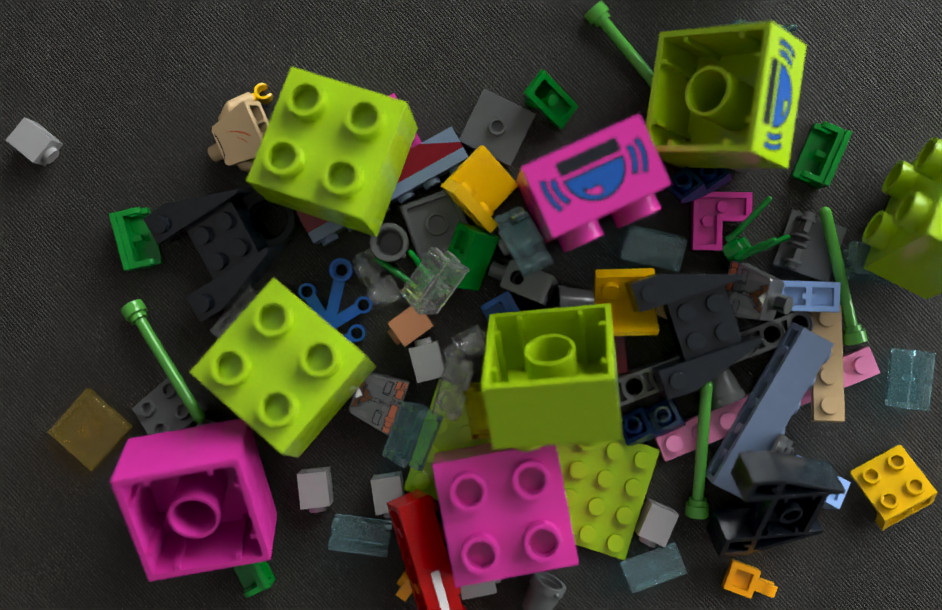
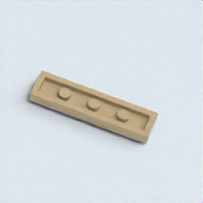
(828, 389)

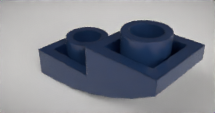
(694, 184)
(651, 423)

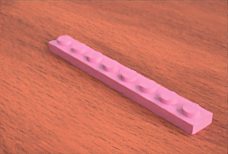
(856, 367)

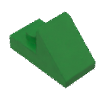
(550, 99)

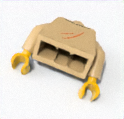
(240, 129)

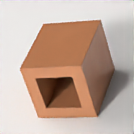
(408, 326)

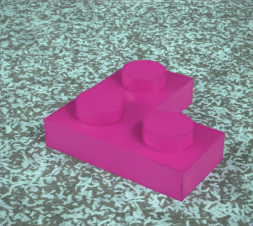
(710, 213)

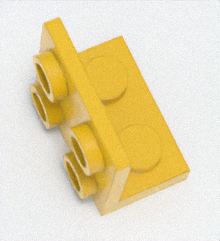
(480, 187)
(611, 288)
(894, 486)

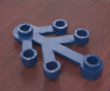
(331, 314)

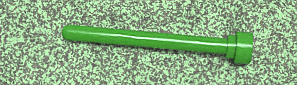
(600, 17)
(137, 314)
(853, 332)
(697, 504)

